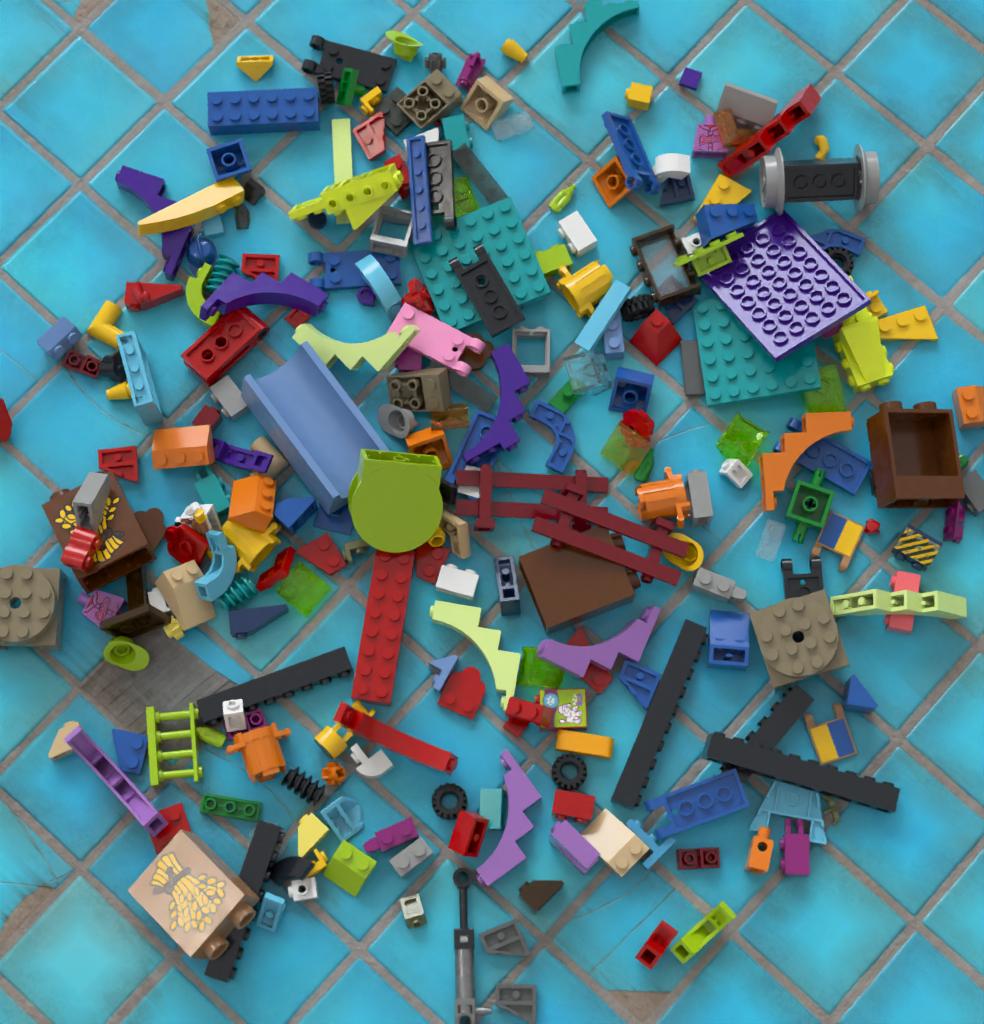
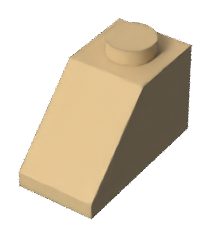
(60, 747)

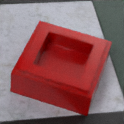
(297, 317)
(515, 726)

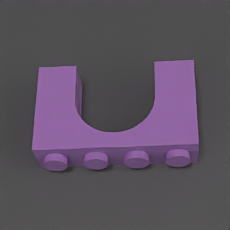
(573, 846)

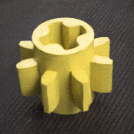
(174, 629)

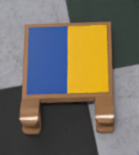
(840, 537)
(831, 739)

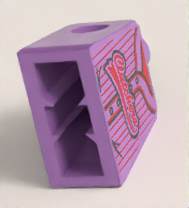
(708, 141)
(101, 606)

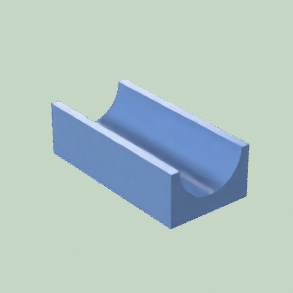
(312, 424)

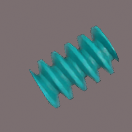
(221, 272)
(237, 593)

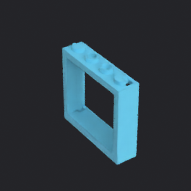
(139, 378)

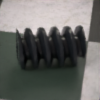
(303, 785)

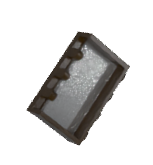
(655, 256)

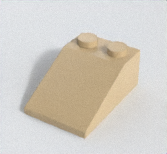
(182, 597)
(616, 843)

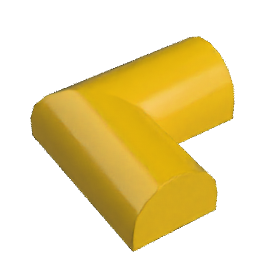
(103, 324)

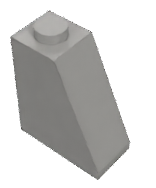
(91, 501)

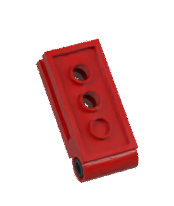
(238, 336)

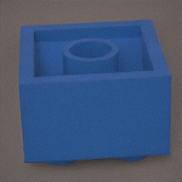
(228, 160)
(631, 390)
(294, 513)

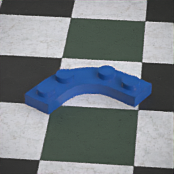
(839, 238)
(563, 432)

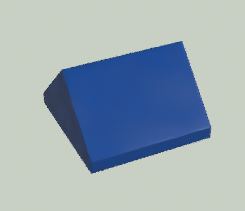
(857, 697)

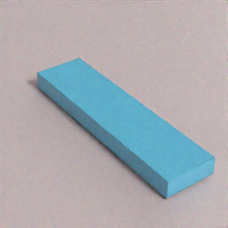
(603, 315)

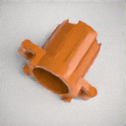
(663, 499)
(261, 752)

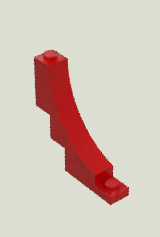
(779, 127)
(394, 740)

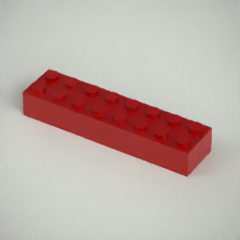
(383, 627)

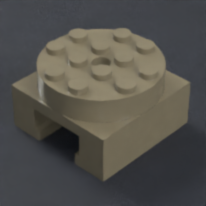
(41, 609)
(794, 661)

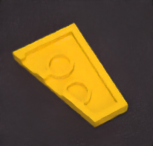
(725, 192)
(908, 325)

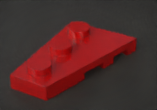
(594, 676)

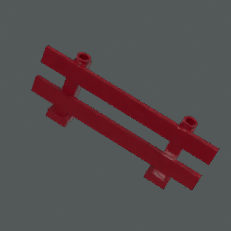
(485, 508)
(655, 537)

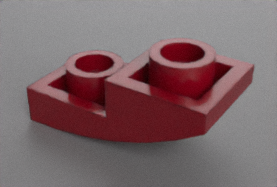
(82, 364)
(698, 858)

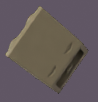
(431, 100)
(420, 390)

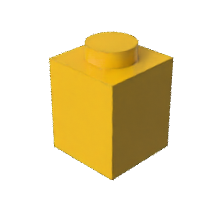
(638, 96)

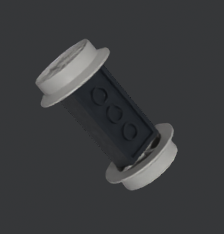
(819, 179)

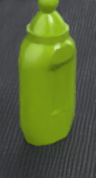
(561, 199)
(211, 736)

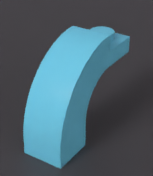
(381, 285)
(222, 569)

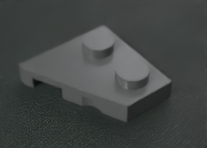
(505, 940)
(518, 1000)

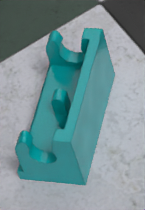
(493, 807)

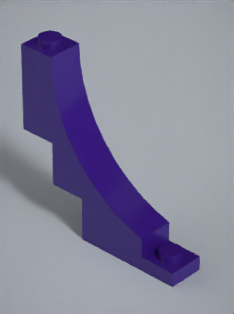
(150, 191)
(240, 293)

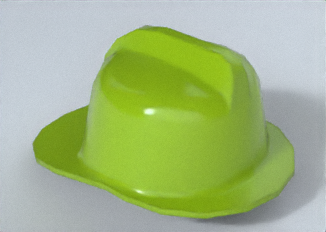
(403, 45)
(126, 654)

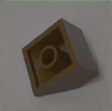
(538, 893)

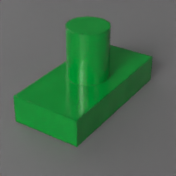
(349, 88)
(564, 398)

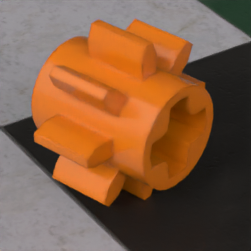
(333, 773)

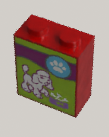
(568, 708)

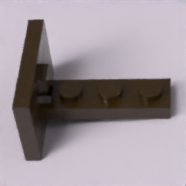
(141, 615)

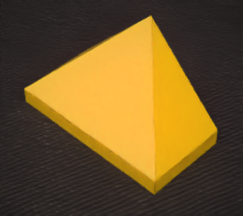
(255, 66)

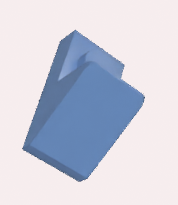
(445, 666)

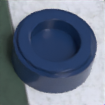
(317, 221)

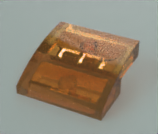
(452, 418)

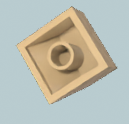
(486, 102)

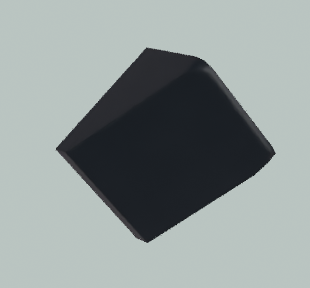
(253, 191)

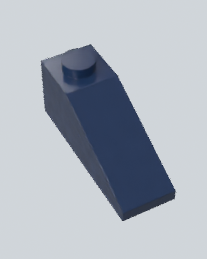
(507, 586)
(249, 621)

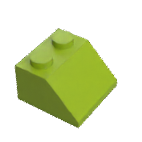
(349, 868)

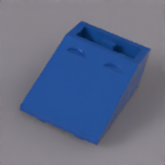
(728, 640)

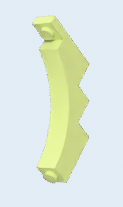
(378, 352)
(901, 602)
(466, 621)

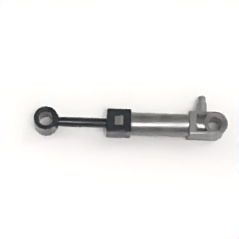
(464, 958)

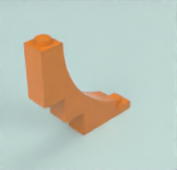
(776, 466)

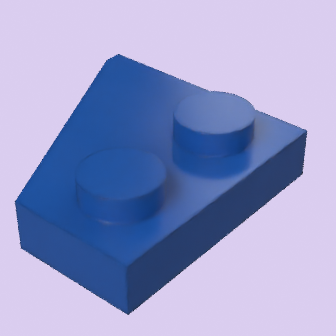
(639, 681)
(131, 750)

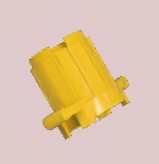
(585, 286)
(251, 545)

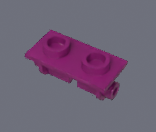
(470, 71)
(954, 515)

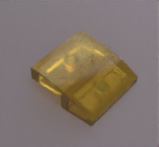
(625, 448)

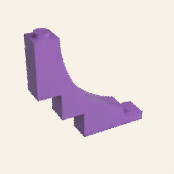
(626, 644)
(520, 798)

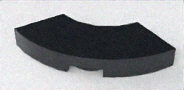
(290, 868)

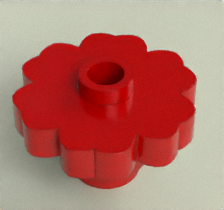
(418, 296)
(639, 422)

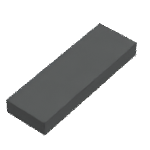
(691, 368)

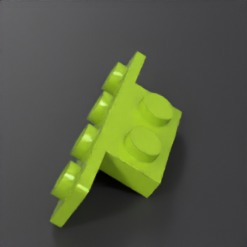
(711, 257)

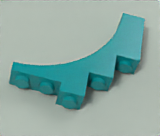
(582, 35)

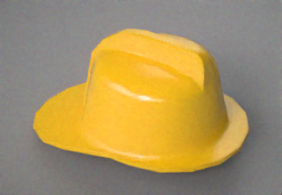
(694, 554)

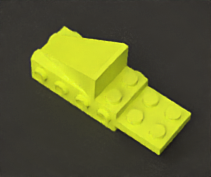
(356, 195)
(862, 352)

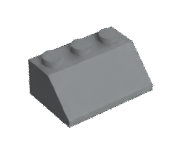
(748, 107)

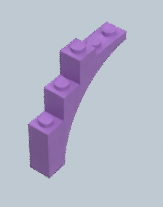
(117, 781)

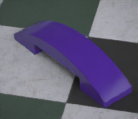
(241, 458)

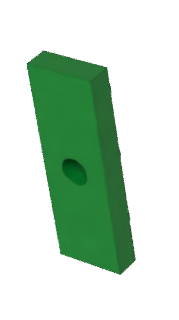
(242, 810)

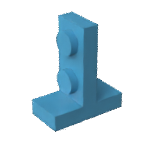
(637, 828)

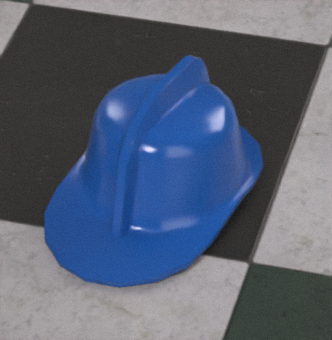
(200, 252)

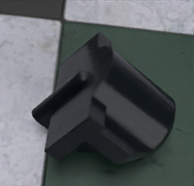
(113, 367)

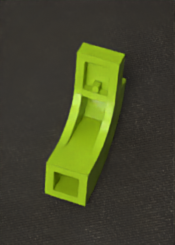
(195, 294)
(703, 932)

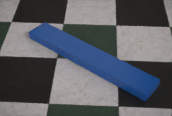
(419, 190)

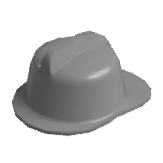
(396, 420)

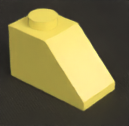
(310, 833)

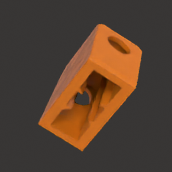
(757, 860)

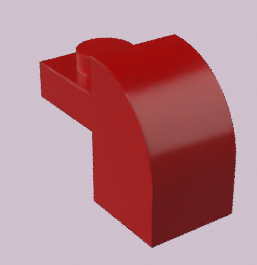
(656, 944)

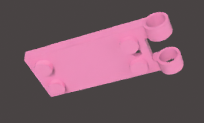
(437, 339)

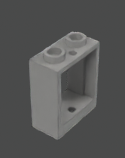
(390, 245)
(522, 332)
(699, 496)

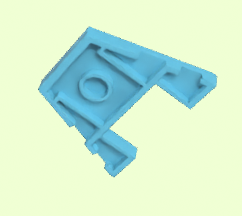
(793, 803)

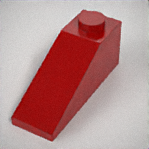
(159, 294)

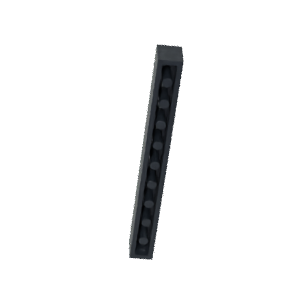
(658, 715)
(801, 773)

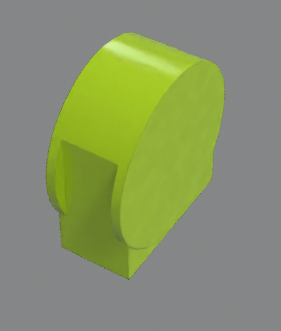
(396, 499)

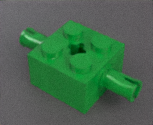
(797, 509)

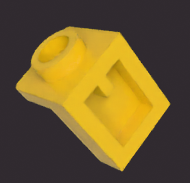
(370, 99)
(876, 307)
(319, 865)

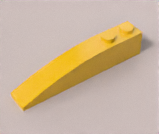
(195, 208)

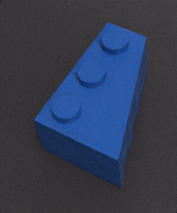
(722, 219)

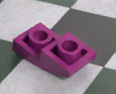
(254, 720)

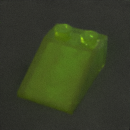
(830, 396)

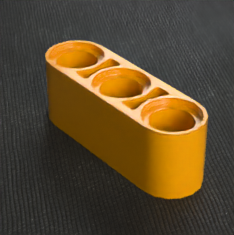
(584, 744)

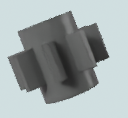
(435, 62)

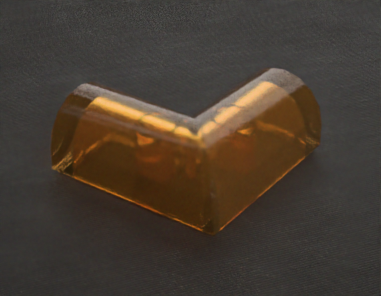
(729, 133)

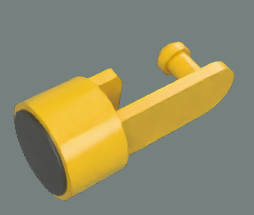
(331, 742)

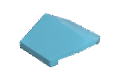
(343, 817)

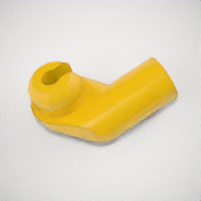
(823, 145)

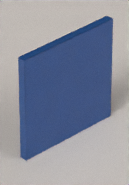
(338, 521)

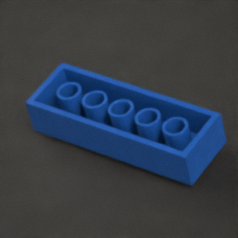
(263, 111)

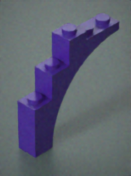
(512, 381)

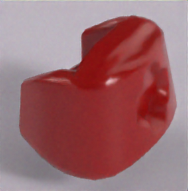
(871, 527)

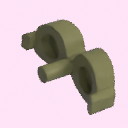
(832, 808)

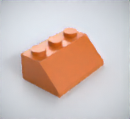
(182, 447)
(252, 502)

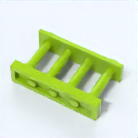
(155, 737)

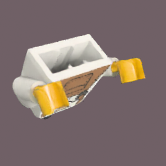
(201, 519)

